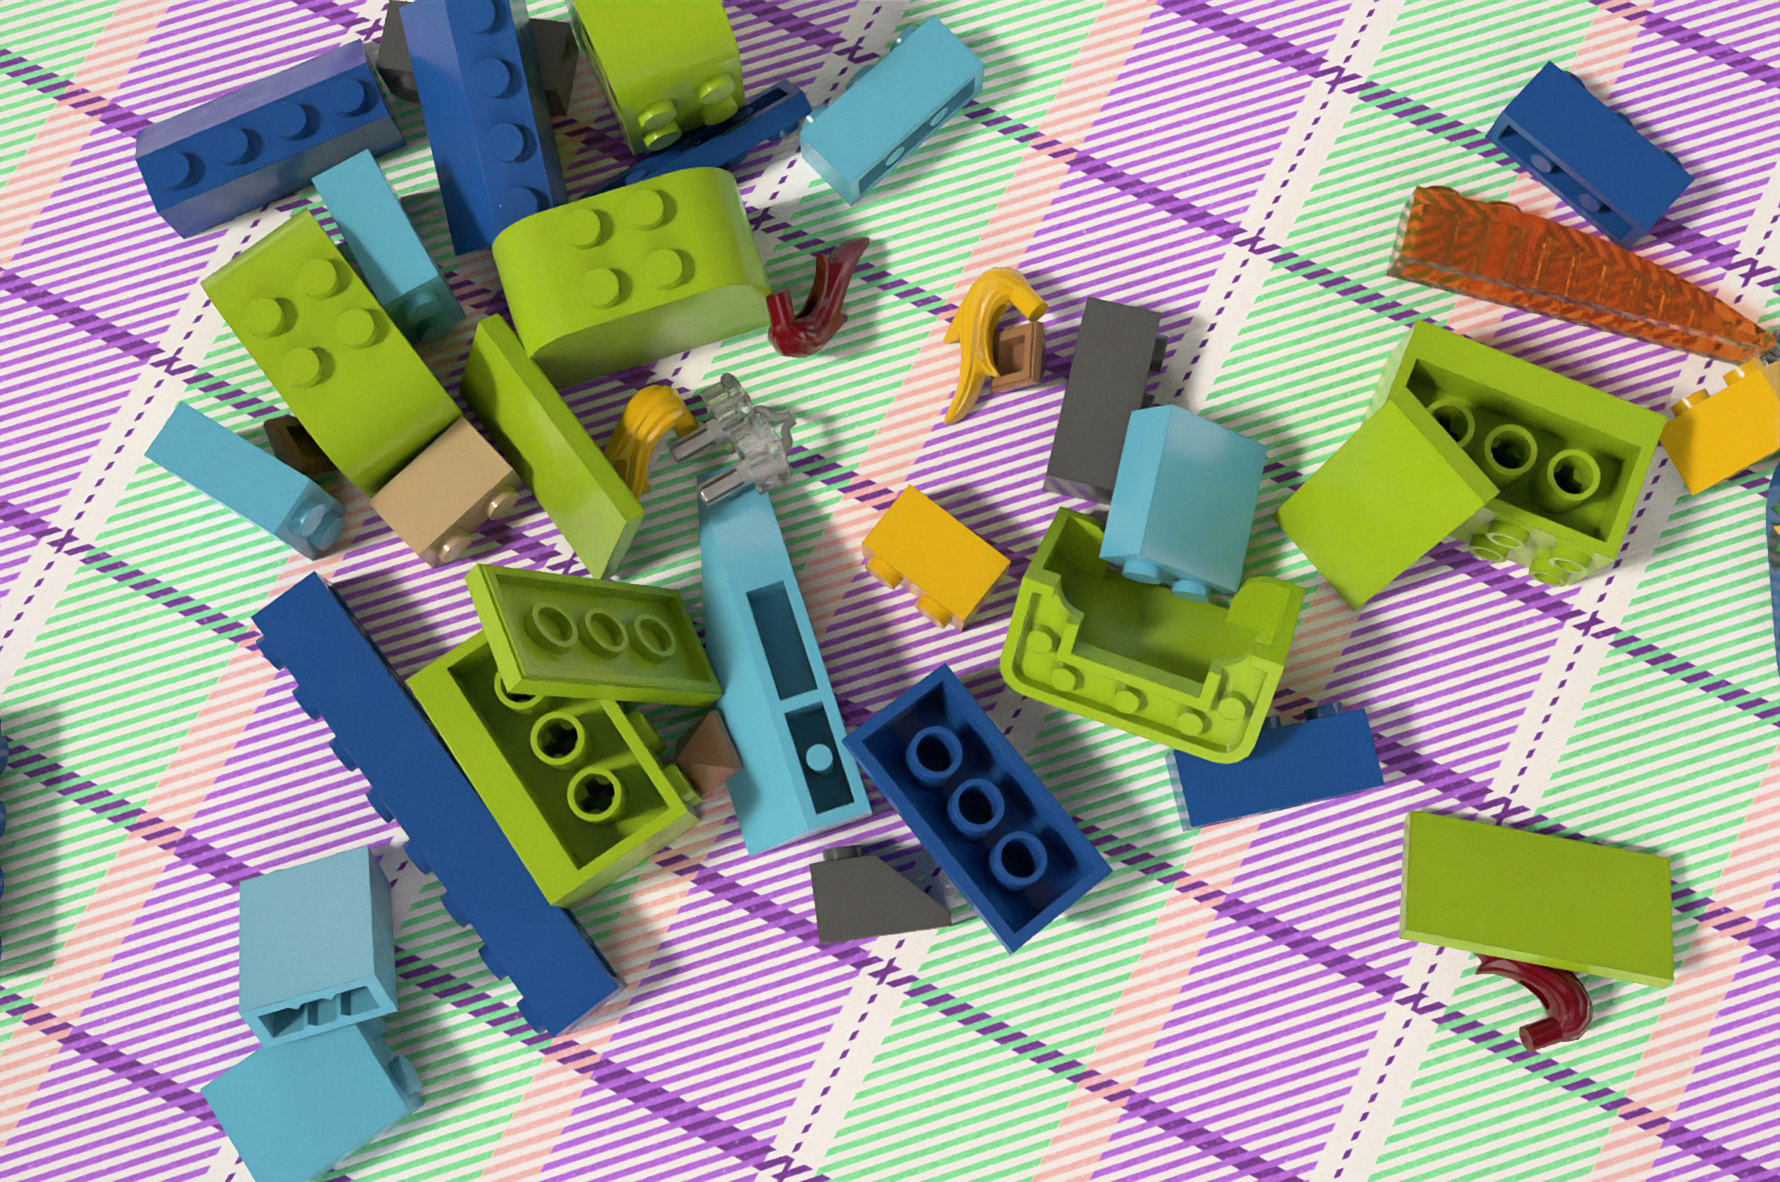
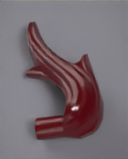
(821, 315)
(1558, 991)

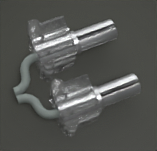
(742, 431)

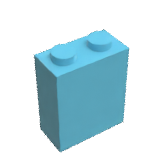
(389, 248)
(247, 481)
(1183, 503)
(316, 947)
(313, 1101)

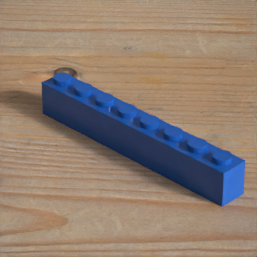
(434, 802)

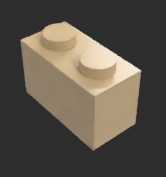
(448, 494)

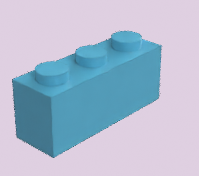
(891, 109)

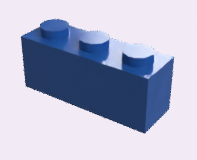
(1589, 156)
(1287, 768)

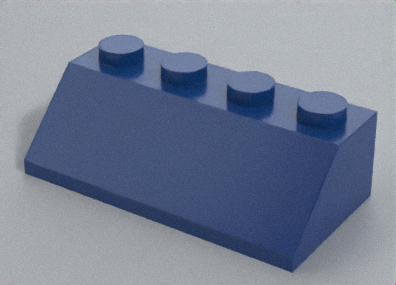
(484, 115)
(266, 139)
(977, 807)

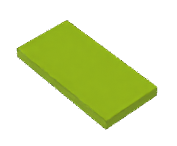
(550, 448)
(1384, 499)
(591, 638)
(1537, 899)

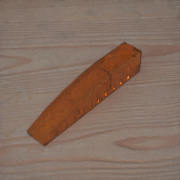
(1562, 274)

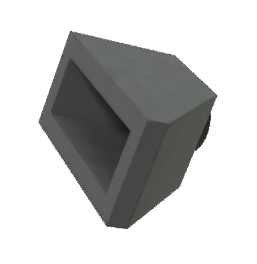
(868, 898)

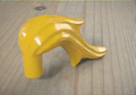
(975, 328)
(642, 424)

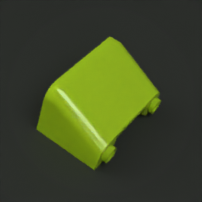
(1141, 655)

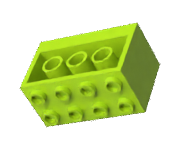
(1551, 446)
(550, 798)

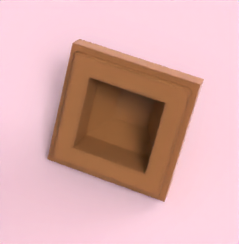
(1019, 357)
(296, 447)
(707, 754)

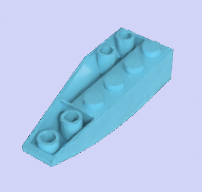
(772, 680)

